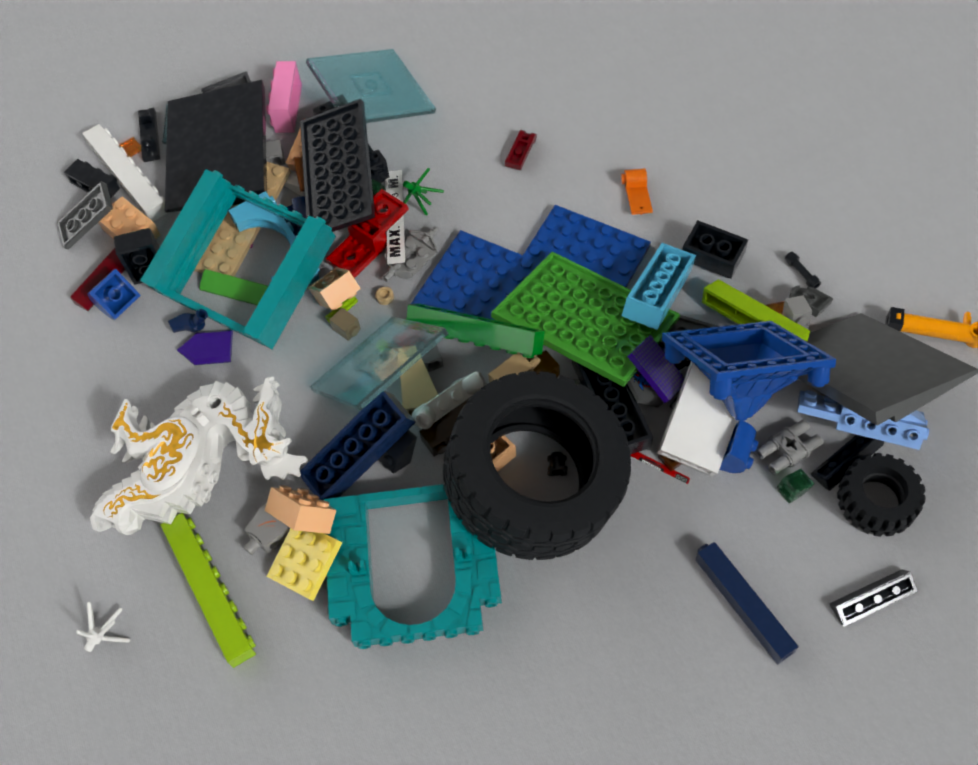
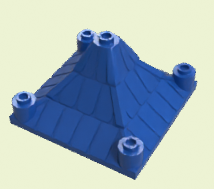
(748, 362)

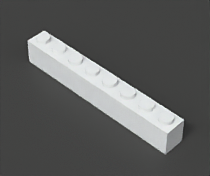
(125, 172)

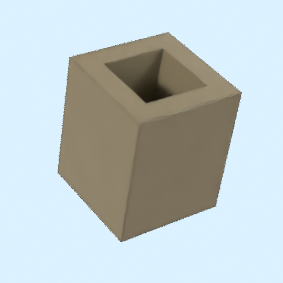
(345, 324)

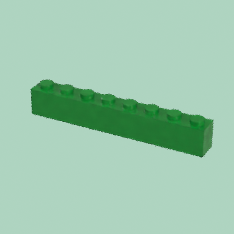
(480, 330)

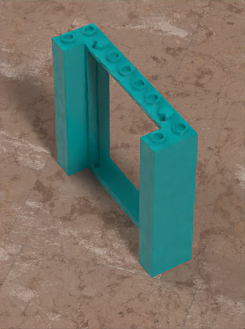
(195, 230)

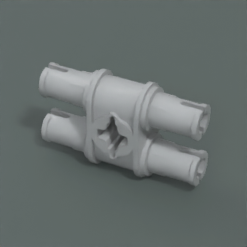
(789, 447)

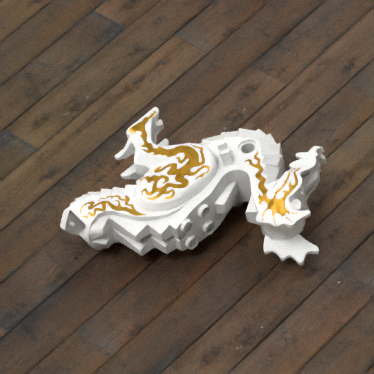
(186, 453)

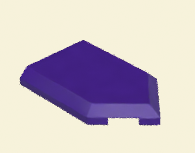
(208, 347)

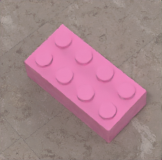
(284, 97)

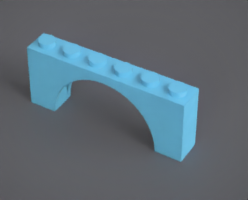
(251, 216)

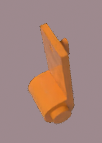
(637, 192)

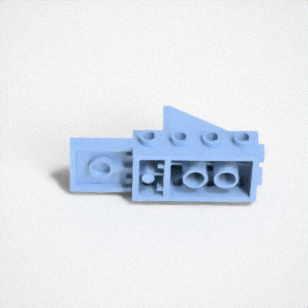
(848, 421)

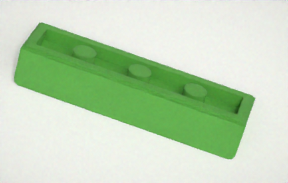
(232, 287)

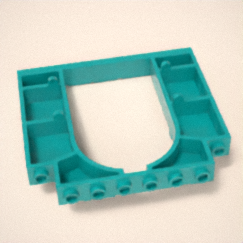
(352, 583)

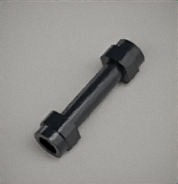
(793, 260)

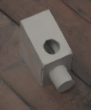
(265, 532)

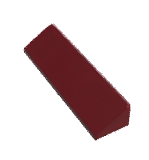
(80, 296)

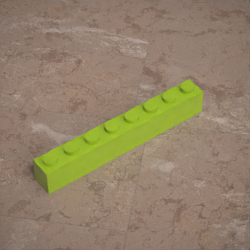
(209, 591)

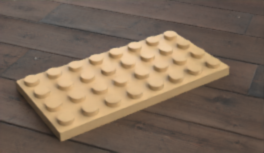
(231, 246)

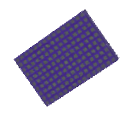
(657, 371)

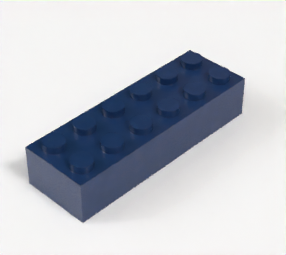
(357, 447)

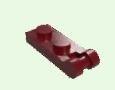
(520, 150)

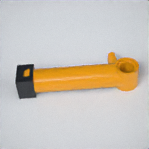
(934, 327)

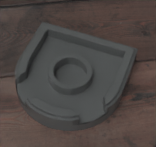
(816, 299)

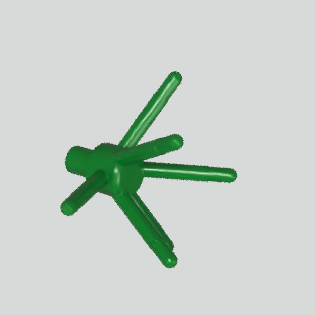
(416, 190)

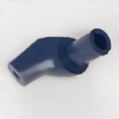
(189, 322)

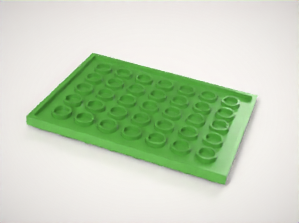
(580, 316)

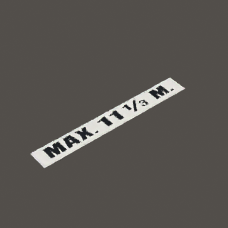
(395, 234)

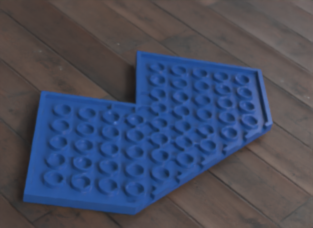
(480, 274)

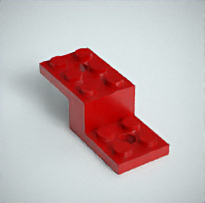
(368, 237)

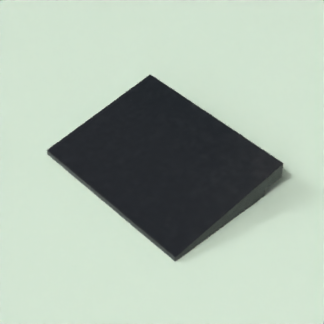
(219, 133)

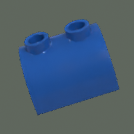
(113, 294)
(738, 452)

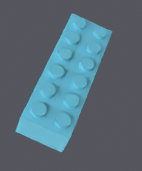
(658, 286)

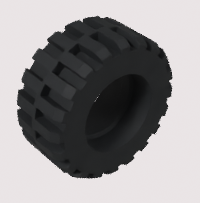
(891, 473)

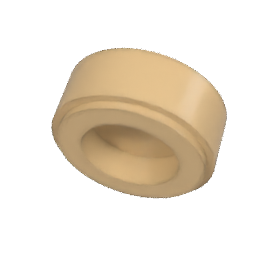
(384, 295)

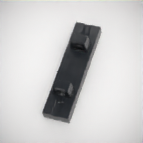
(149, 135)

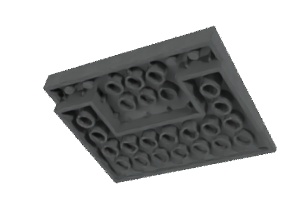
(884, 370)

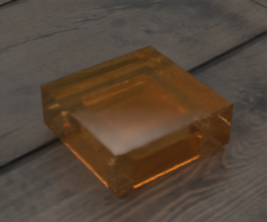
(131, 147)

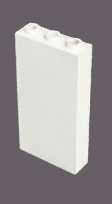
(697, 426)

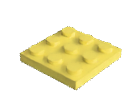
(304, 561)

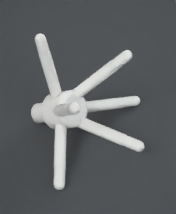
(96, 634)

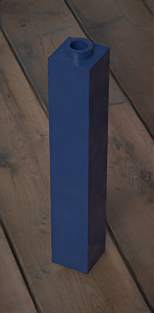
(746, 602)

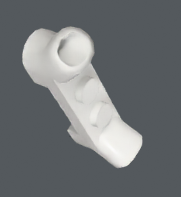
(447, 400)

